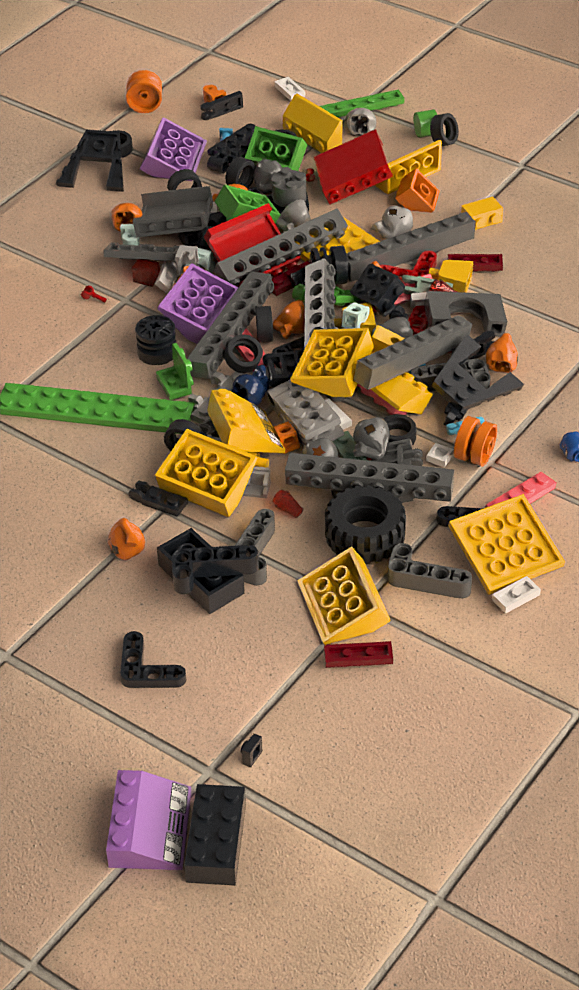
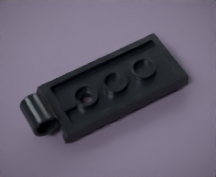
(230, 148)

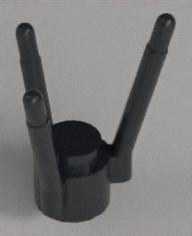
(396, 311)

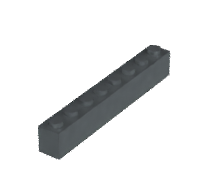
(412, 243)
(411, 352)

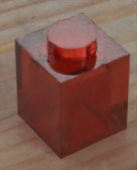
(145, 272)

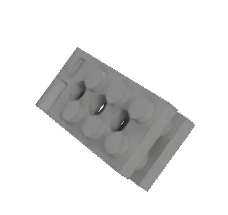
(305, 412)

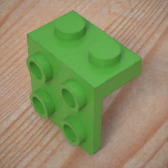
(176, 379)

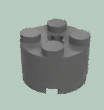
(288, 186)

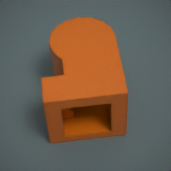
(212, 93)
(288, 436)

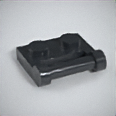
(287, 363)

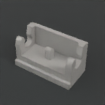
(186, 256)
(258, 483)

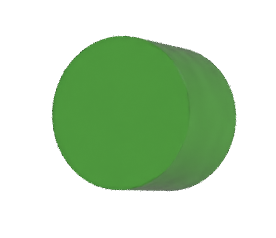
(422, 122)

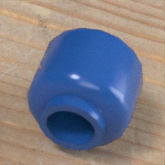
(570, 446)

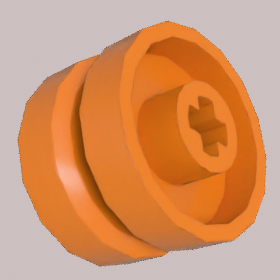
(144, 91)
(475, 441)

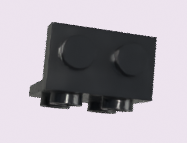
(378, 288)

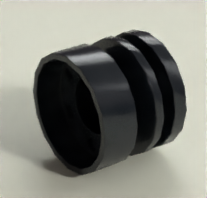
(336, 257)
(155, 339)

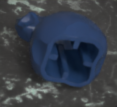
(252, 386)

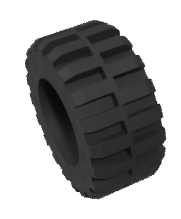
(365, 505)

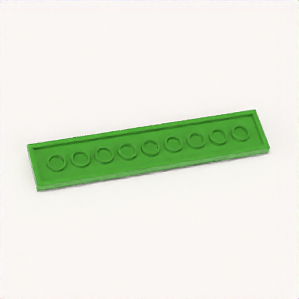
(92, 407)

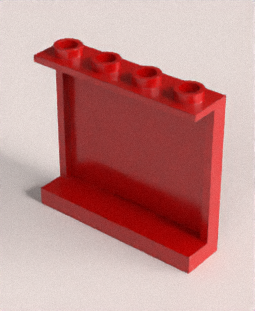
(352, 167)
(243, 233)

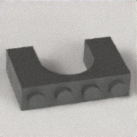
(485, 306)

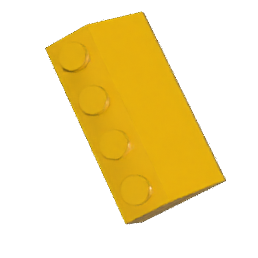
(313, 124)
(425, 159)
(404, 393)

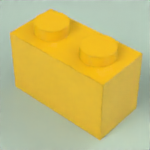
(484, 212)

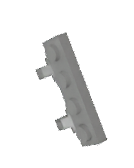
(201, 404)

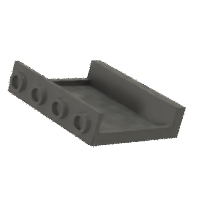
(174, 211)

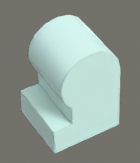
(128, 235)
(206, 260)
(354, 315)

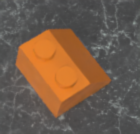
(417, 192)

